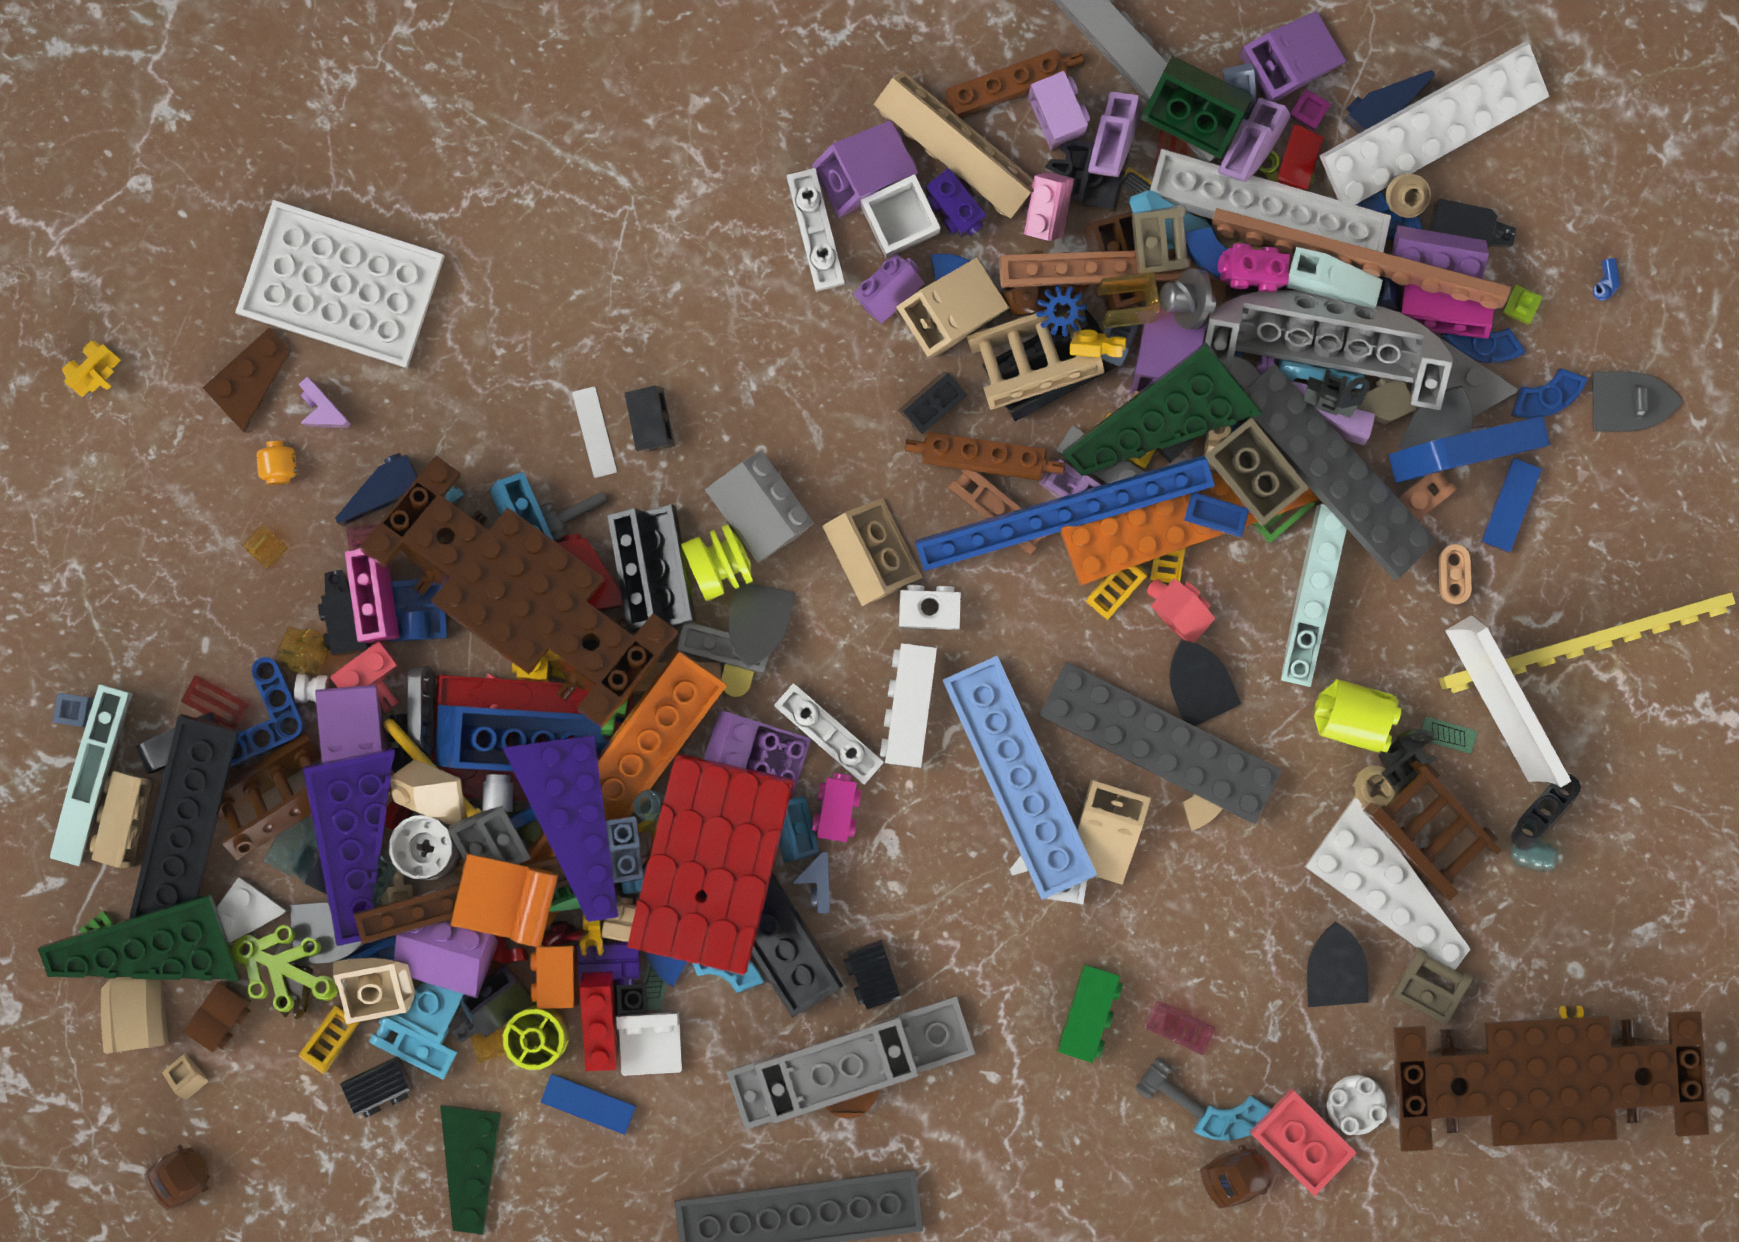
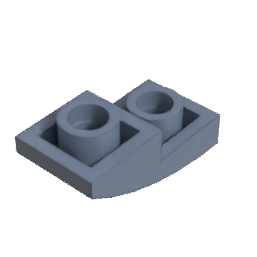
(624, 849)

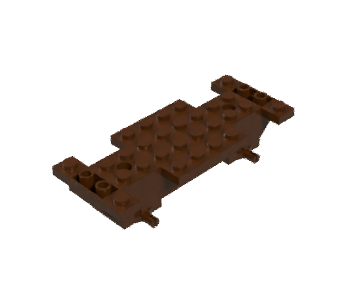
(518, 592)
(1550, 1080)

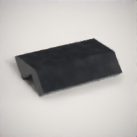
(1037, 360)
(651, 566)

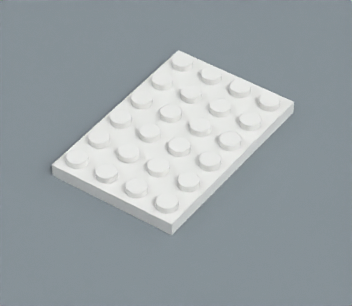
(340, 284)

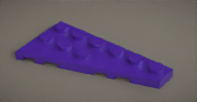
(568, 803)
(348, 823)

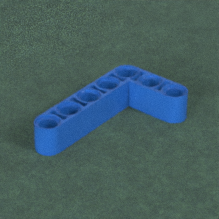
(1469, 449)
(278, 715)

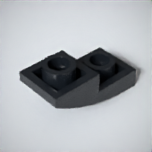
(630, 999)

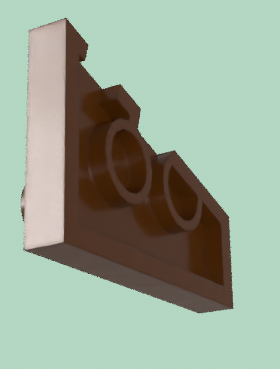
(246, 379)

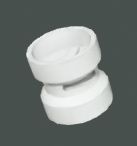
(306, 687)

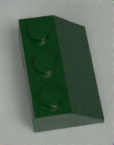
(1196, 107)

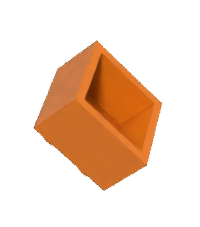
(555, 976)

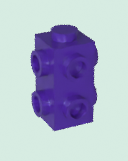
(955, 203)

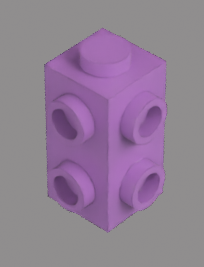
(889, 287)

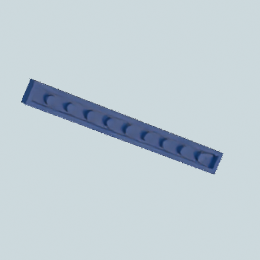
(1065, 511)

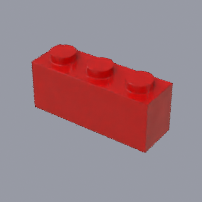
(598, 1021)

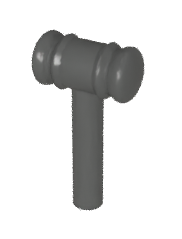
(555, 521)
(1156, 1079)

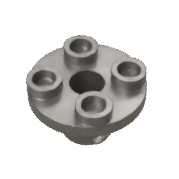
(1189, 298)

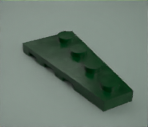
(470, 1153)

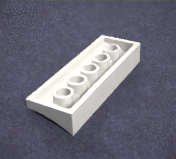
(1506, 702)

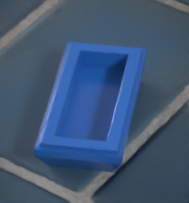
(1216, 514)

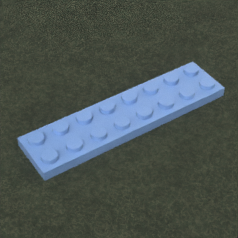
(1019, 778)

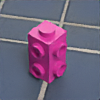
(1251, 267)
(838, 799)

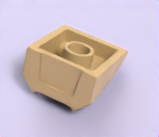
(373, 988)
(133, 1014)

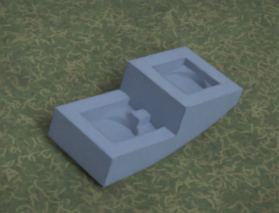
(72, 709)

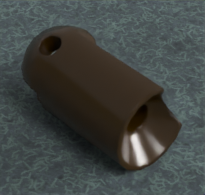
(299, 993)

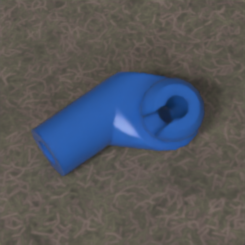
(1609, 283)

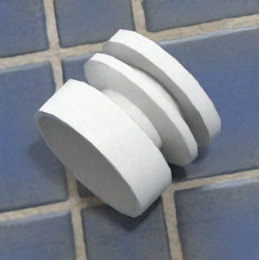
(407, 852)

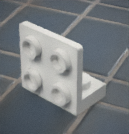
(650, 1043)

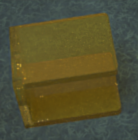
(1131, 283)

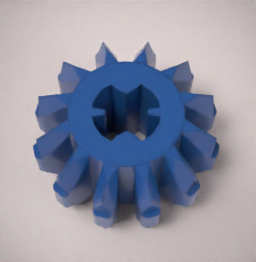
(1061, 321)

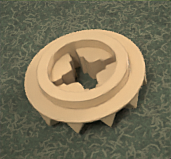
(1370, 776)

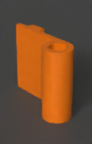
(504, 899)

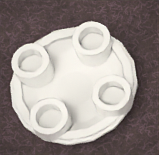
(1356, 1105)

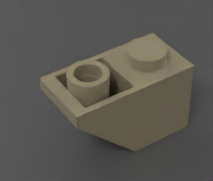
(1388, 401)

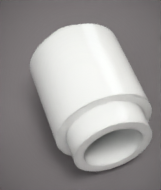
(498, 792)

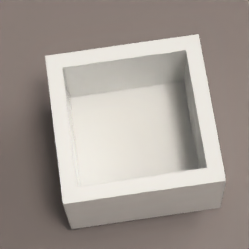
(900, 216)

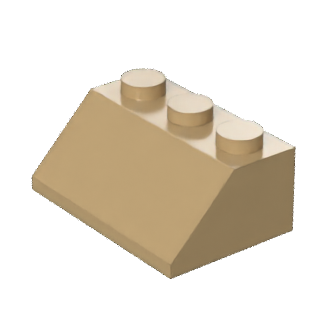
(872, 551)
(121, 819)

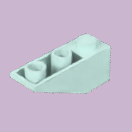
(1332, 278)

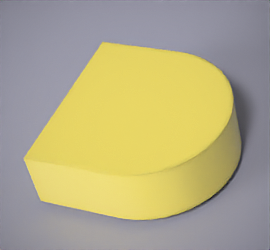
(737, 680)

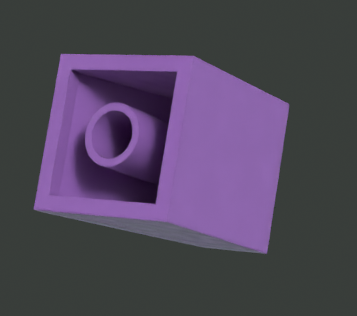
(863, 166)
(1162, 347)

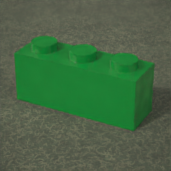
(1089, 1013)

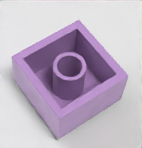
(1058, 110)

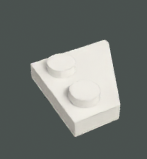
(246, 910)

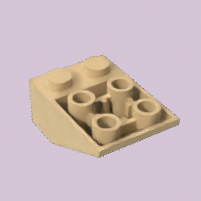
(952, 308)
(1111, 828)

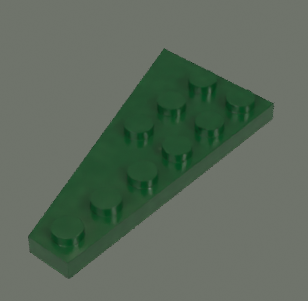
(1176, 407)
(161, 944)

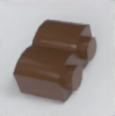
(218, 1016)

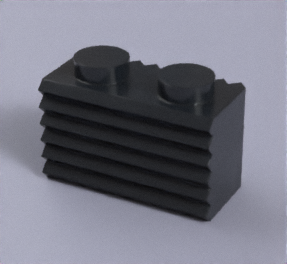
(872, 974)
(376, 1087)

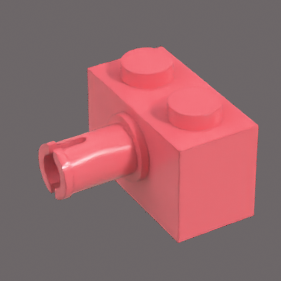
(1181, 608)
(371, 668)

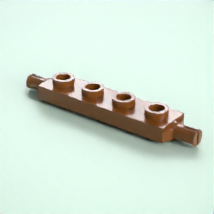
(1007, 82)
(985, 456)

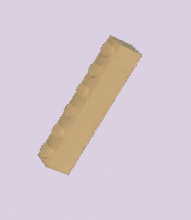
(955, 144)

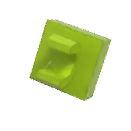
(1522, 304)

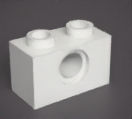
(948, 608)

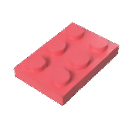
(1302, 1142)

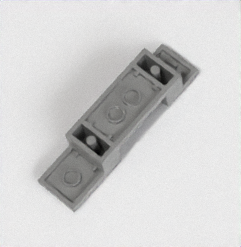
(850, 1064)

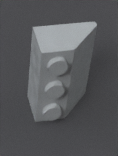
(759, 506)

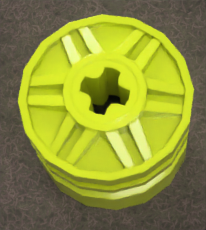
(717, 562)

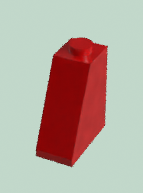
(609, 593)

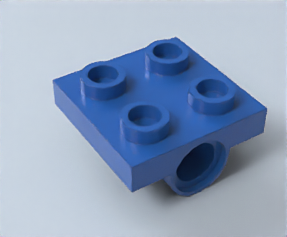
(416, 614)

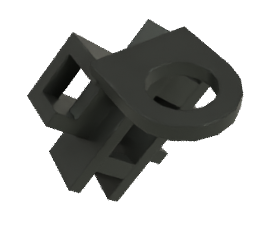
(1334, 395)
(1399, 761)

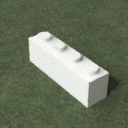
(910, 705)

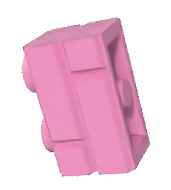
(1048, 206)

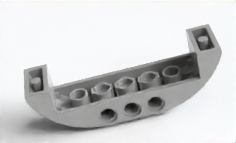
(1333, 336)

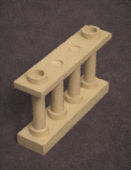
(1030, 382)

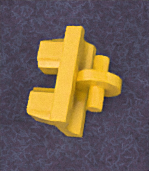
(92, 371)

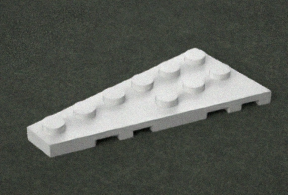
(1378, 879)

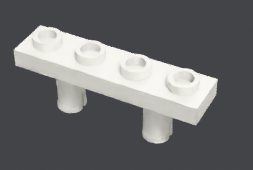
(815, 229)
(828, 733)

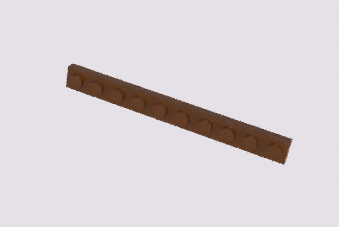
(439, 904)

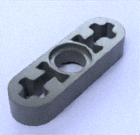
(421, 707)

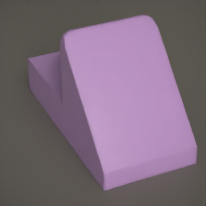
(326, 413)

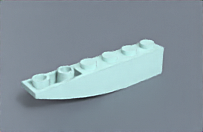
(1313, 597)
(90, 773)

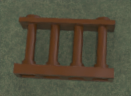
(255, 781)
(1404, 836)

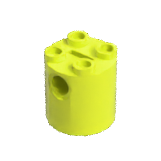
(1356, 715)
(535, 1037)

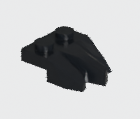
(1088, 188)

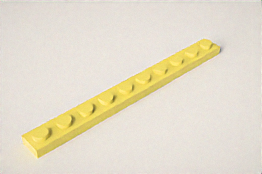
(1601, 639)

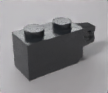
(1471, 222)
(339, 616)
(497, 1003)

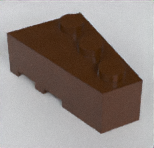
(1114, 235)

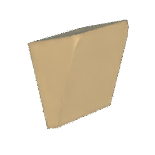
(184, 1077)

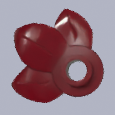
(561, 933)

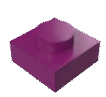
(1310, 109)

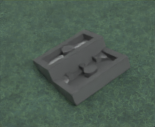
(489, 835)

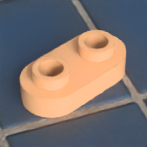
(1457, 575)

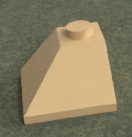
(429, 792)

